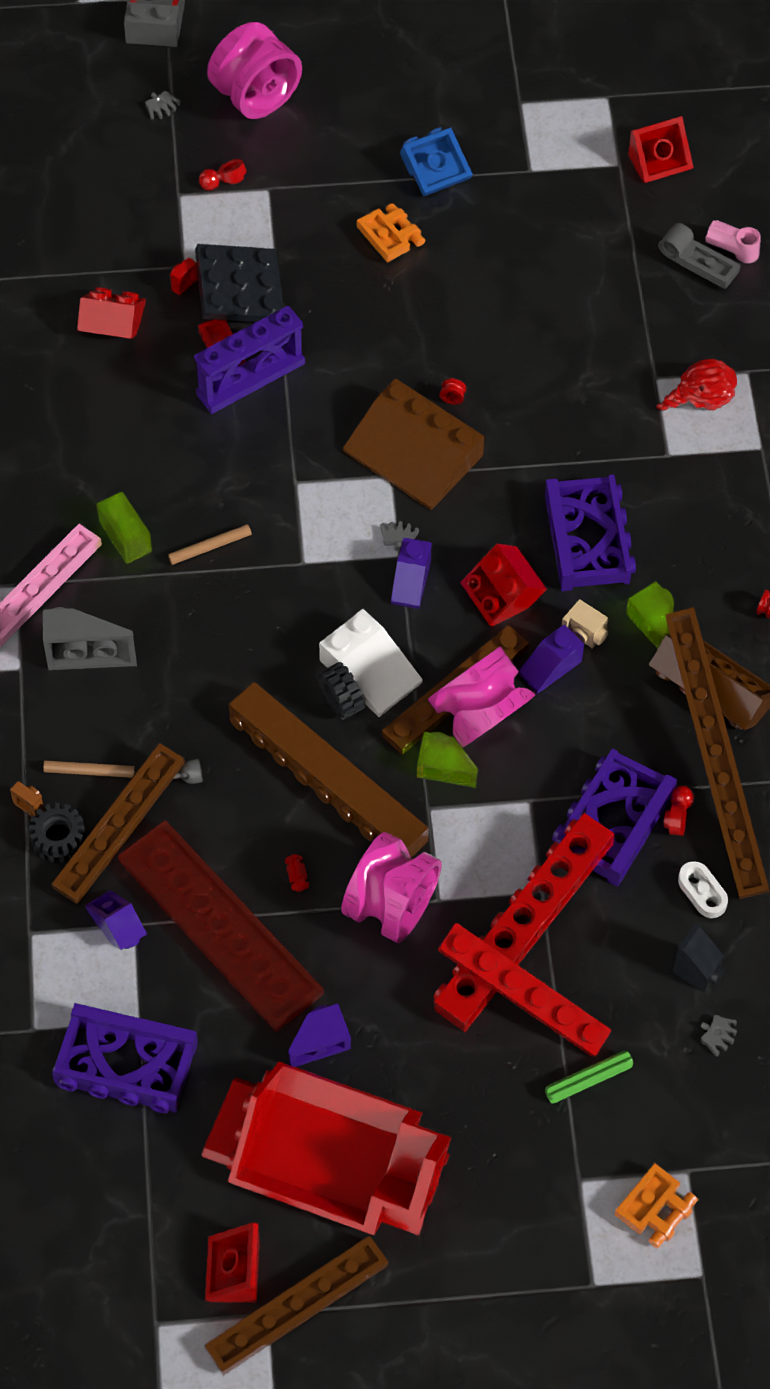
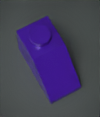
(411, 573)
(552, 659)
(116, 920)
(320, 1036)

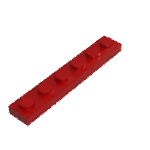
(524, 990)

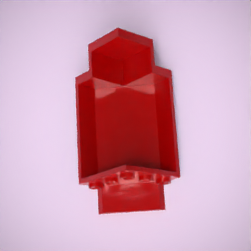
(329, 1149)

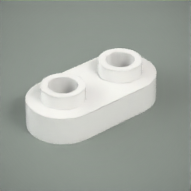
(704, 891)

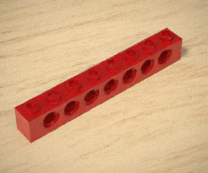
(583, 832)

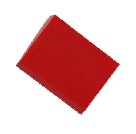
(660, 149)
(233, 1265)

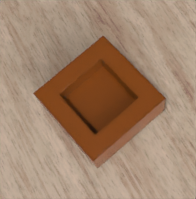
(27, 798)

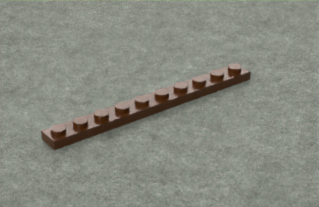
(717, 754)

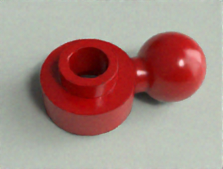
(231, 172)
(675, 819)

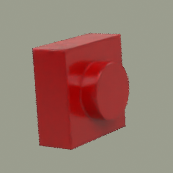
(183, 276)

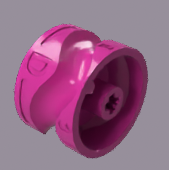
(254, 70)
(481, 696)
(391, 886)

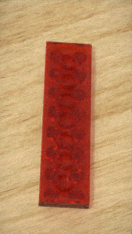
(221, 926)

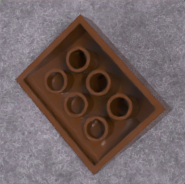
(414, 444)

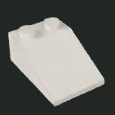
(373, 660)

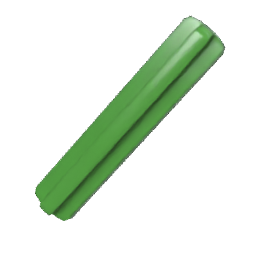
(589, 1076)

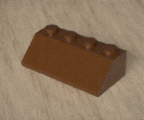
(741, 693)

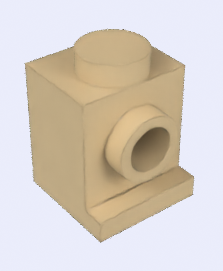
(586, 624)

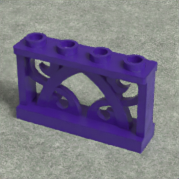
(218, 370)
(568, 561)
(653, 801)
(124, 1087)

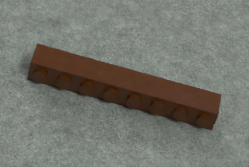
(324, 769)

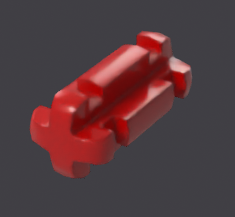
(296, 872)

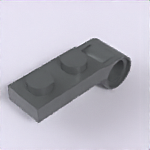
(696, 257)

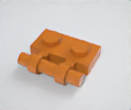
(383, 234)
(647, 1200)

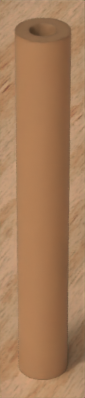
(209, 544)
(89, 769)

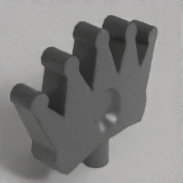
(161, 103)
(395, 537)
(718, 1033)

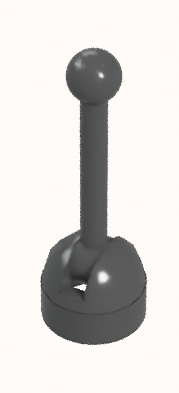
(190, 772)

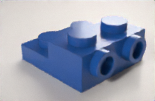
(435, 161)

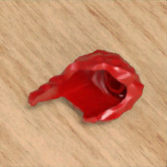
(705, 385)

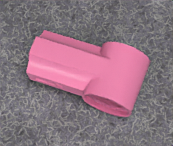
(742, 242)

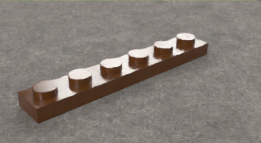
(422, 717)
(118, 823)
(296, 1305)

